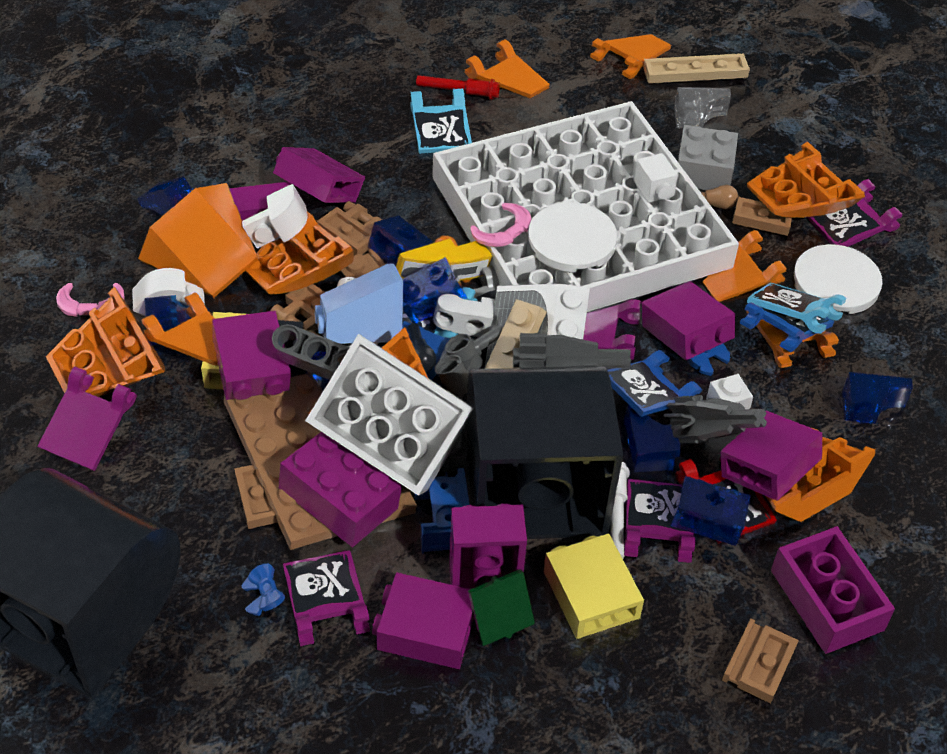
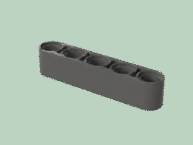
(305, 347)

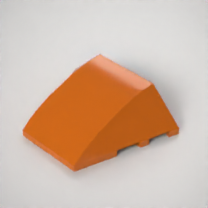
(804, 187)
(202, 239)
(301, 260)
(108, 348)
(827, 481)

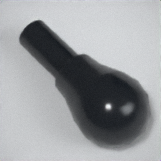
(424, 351)

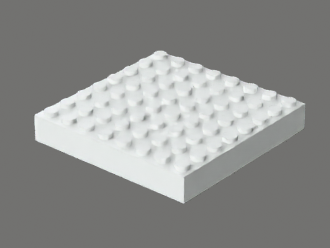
(593, 164)

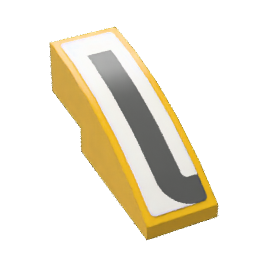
(465, 259)

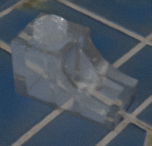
(698, 105)

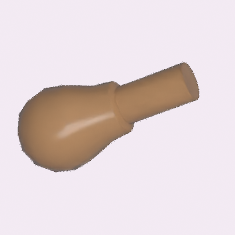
(722, 196)

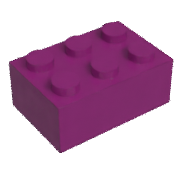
(339, 488)
(486, 543)
(832, 589)

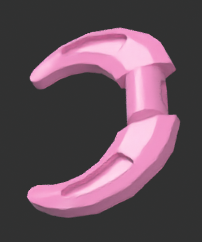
(499, 239)
(72, 307)

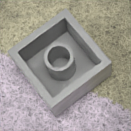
(708, 156)

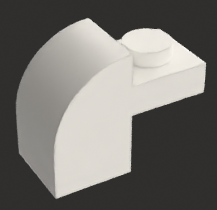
(282, 219)
(163, 283)

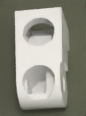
(464, 315)

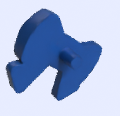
(702, 360)
(262, 579)

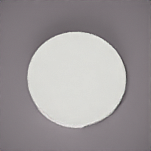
(572, 236)
(841, 271)

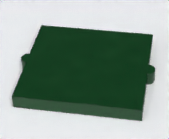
(501, 607)

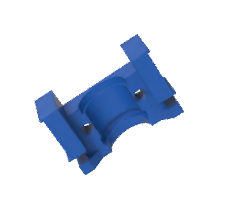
(444, 494)

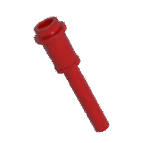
(471, 86)

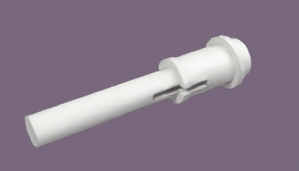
(617, 518)

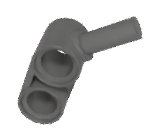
(460, 356)

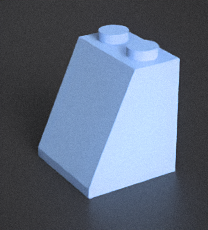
(364, 307)

